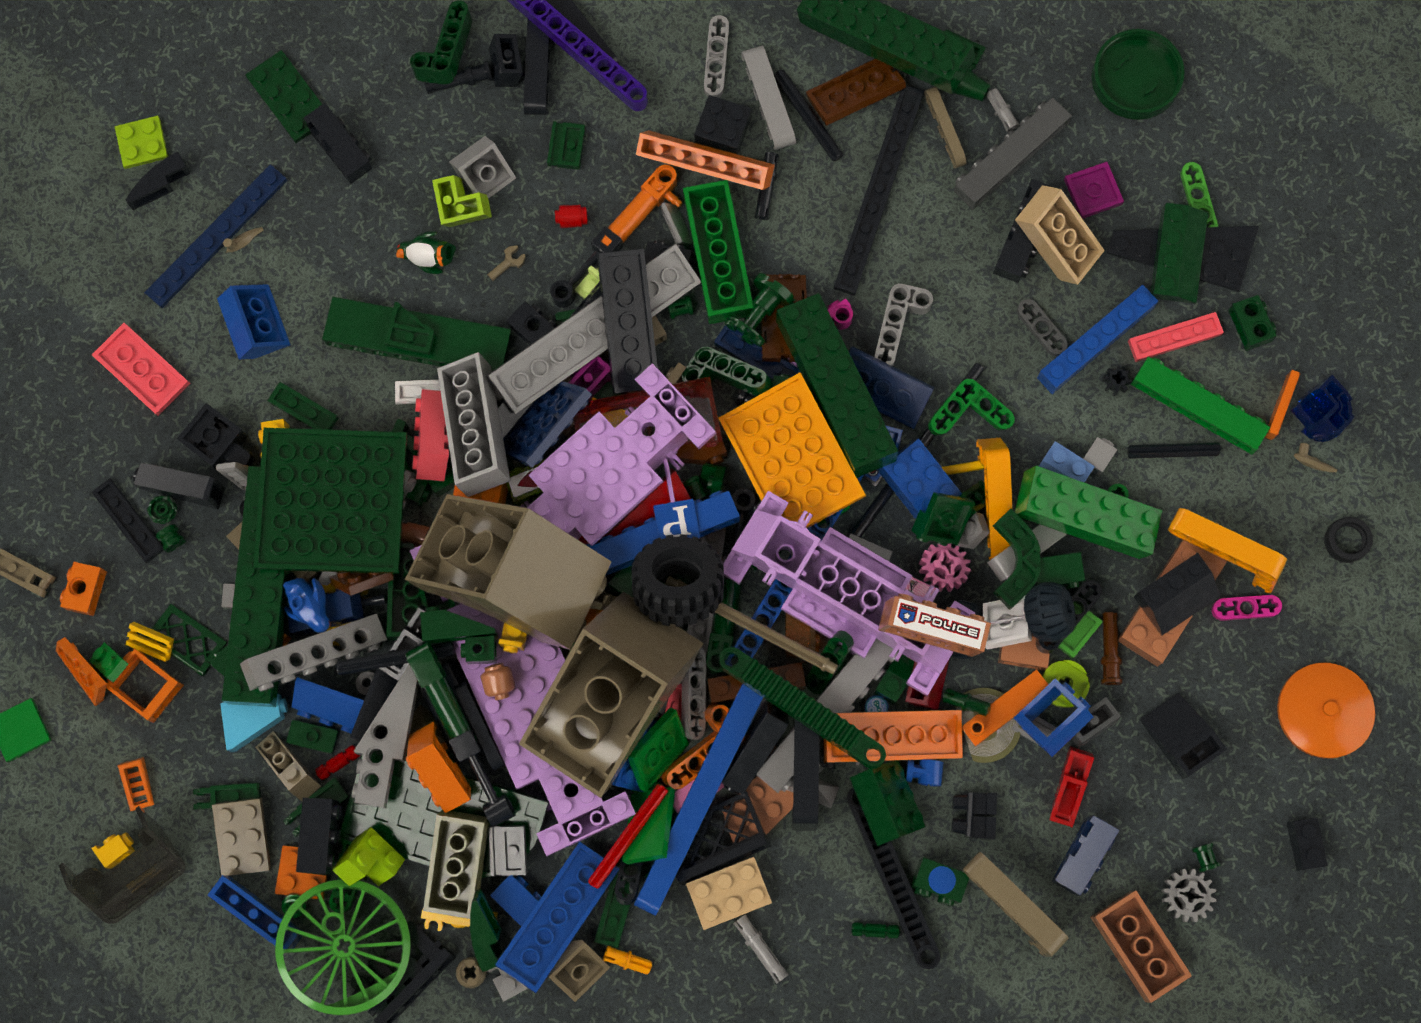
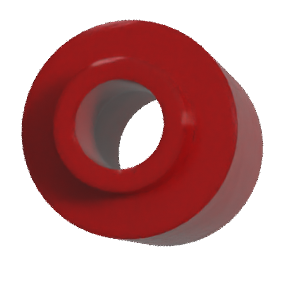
(571, 216)

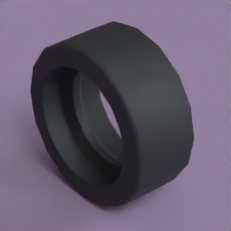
(1361, 527)

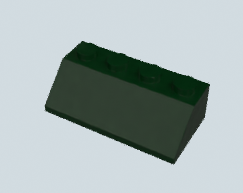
(1179, 253)

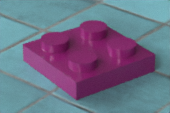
(1093, 190)

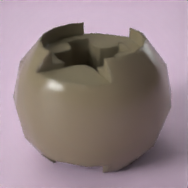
(461, 973)

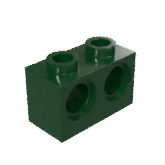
(1246, 324)

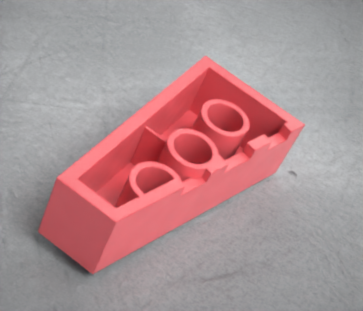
(431, 438)

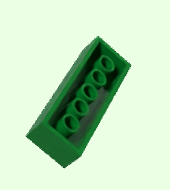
(718, 251)
(1088, 512)

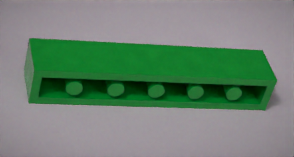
(1200, 405)

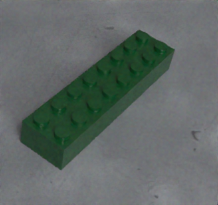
(892, 39)
(836, 384)

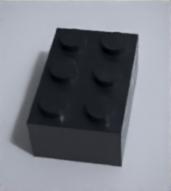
(319, 835)

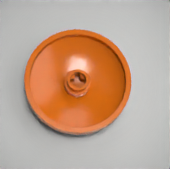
(1326, 710)

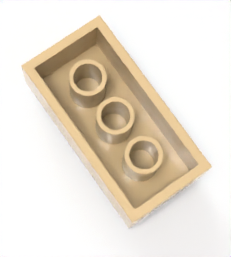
(1060, 234)

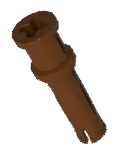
(1110, 661)

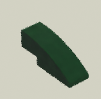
(484, 932)

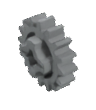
(1189, 885)

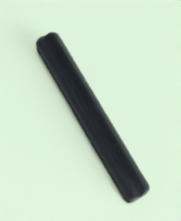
(1173, 450)

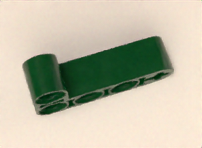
(444, 62)
(720, 366)

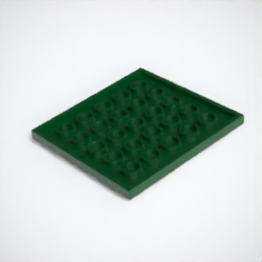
(330, 500)

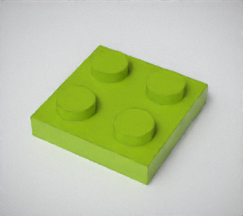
(141, 142)

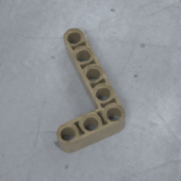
(1027, 915)

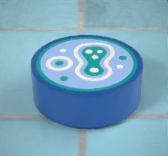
(876, 704)

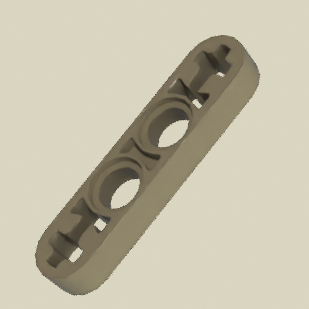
(945, 127)

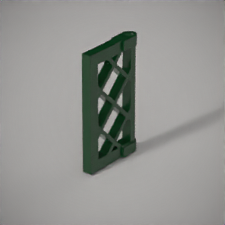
(205, 633)

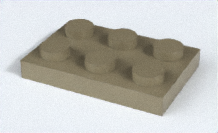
(241, 836)

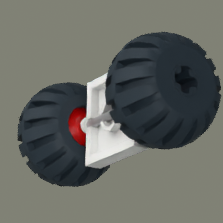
(1043, 611)

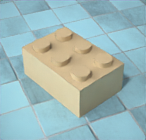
(728, 893)

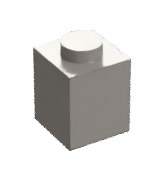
(1100, 455)

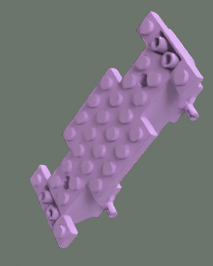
(609, 469)
(833, 585)

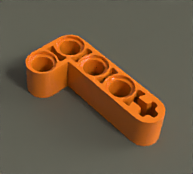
(699, 751)

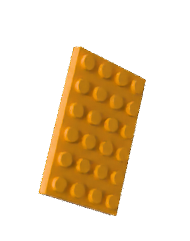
(792, 451)

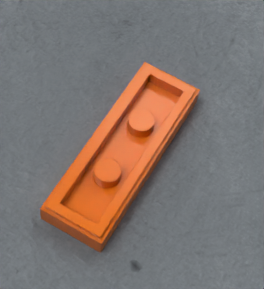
(1282, 404)

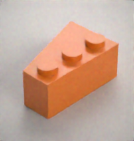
(437, 769)

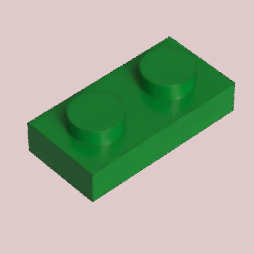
(108, 662)

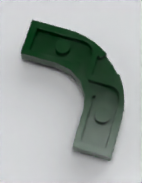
(1027, 558)

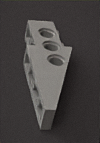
(397, 717)

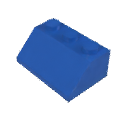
(252, 320)
(326, 704)

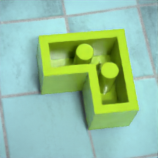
(457, 208)
(368, 856)

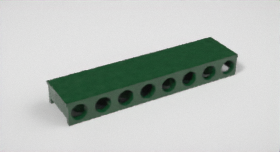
(364, 328)

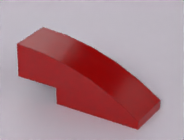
(1071, 786)

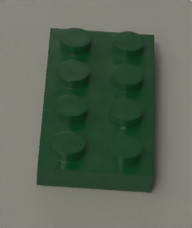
(285, 93)

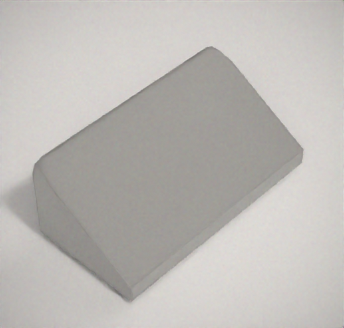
(676, 224)

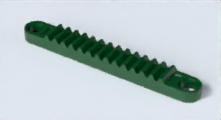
(802, 707)

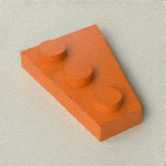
(82, 671)

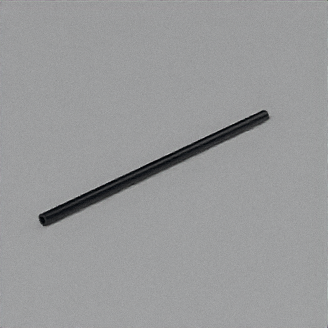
(927, 437)

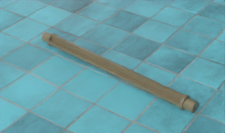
(768, 633)

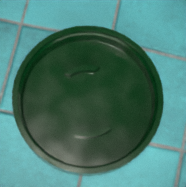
(1137, 74)

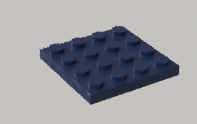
(544, 422)

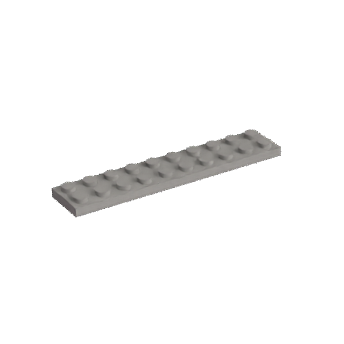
(584, 336)

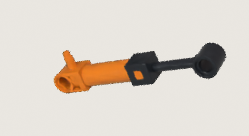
(611, 239)

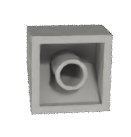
(483, 168)

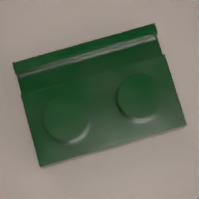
(566, 145)

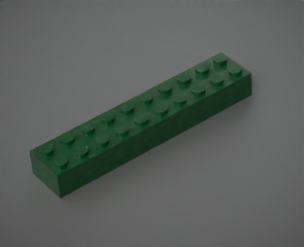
(256, 610)

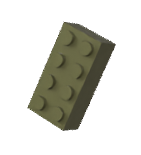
(456, 863)

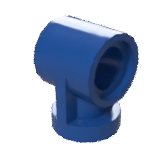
(926, 772)

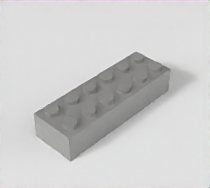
(473, 425)

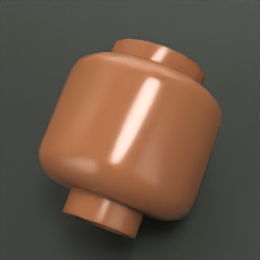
(497, 681)

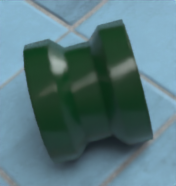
(170, 538)

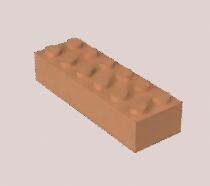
(1140, 632)

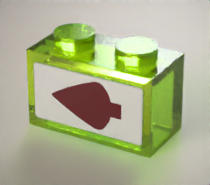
(521, 486)

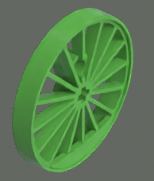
(366, 997)

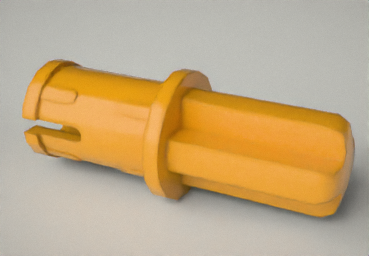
(627, 960)

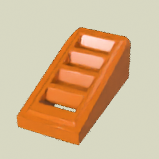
(140, 763)

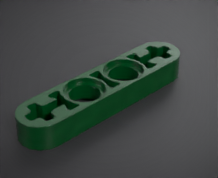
(839, 652)

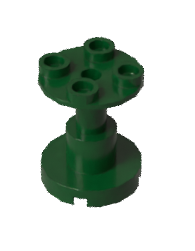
(765, 303)

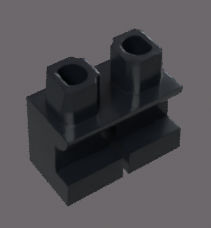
(972, 825)

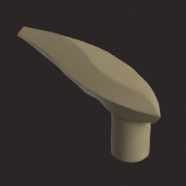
(241, 240)
(1310, 461)

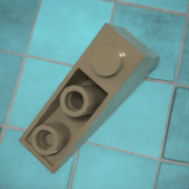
(287, 767)

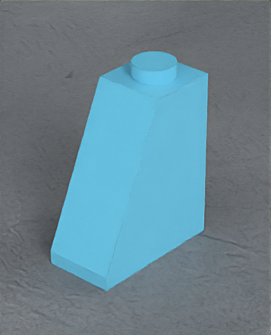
(247, 722)

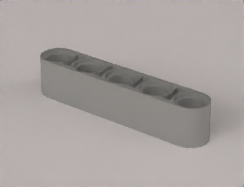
(769, 97)
(1004, 562)

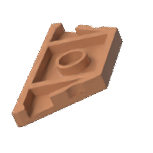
(769, 806)

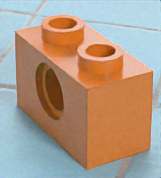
(88, 600)

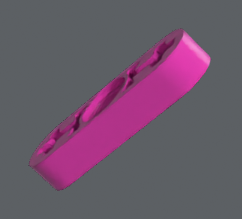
(1229, 615)

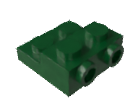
(943, 519)

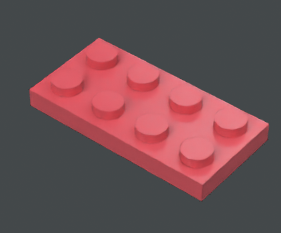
(141, 369)

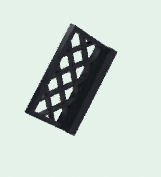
(730, 854)

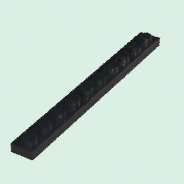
(878, 190)

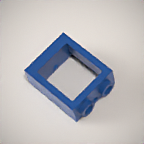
(1064, 731)

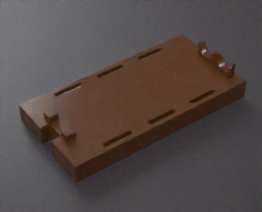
(855, 90)
(775, 345)

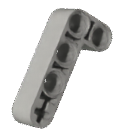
(900, 308)

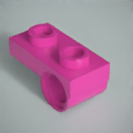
(841, 307)

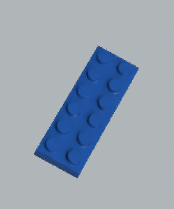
(554, 920)

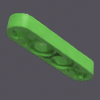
(1203, 203)

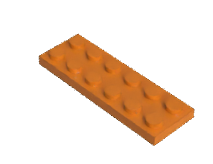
(905, 735)

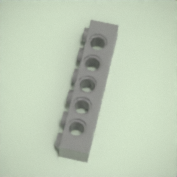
(256, 667)

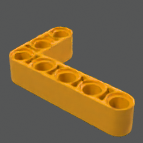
(998, 490)
(1231, 546)

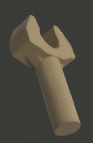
(507, 263)

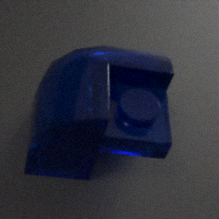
(1324, 410)

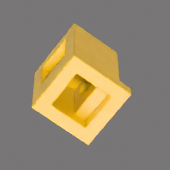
(114, 849)

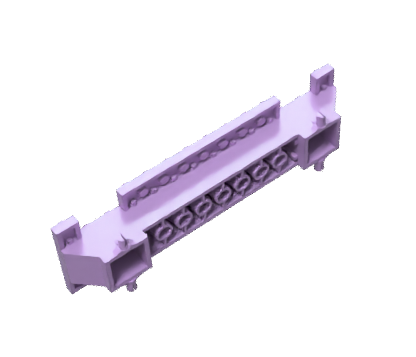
(508, 721)

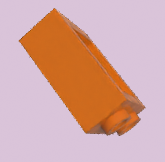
(162, 698)

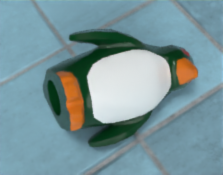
(427, 252)

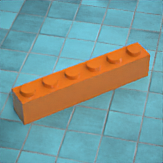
(705, 159)

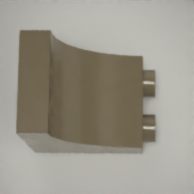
(510, 568)
(609, 693)

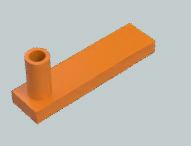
(1004, 708)

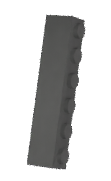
(1011, 153)

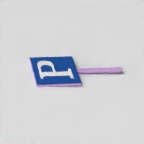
(675, 517)

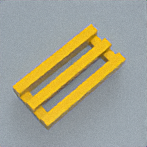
(148, 645)

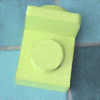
(588, 282)

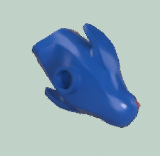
(307, 603)

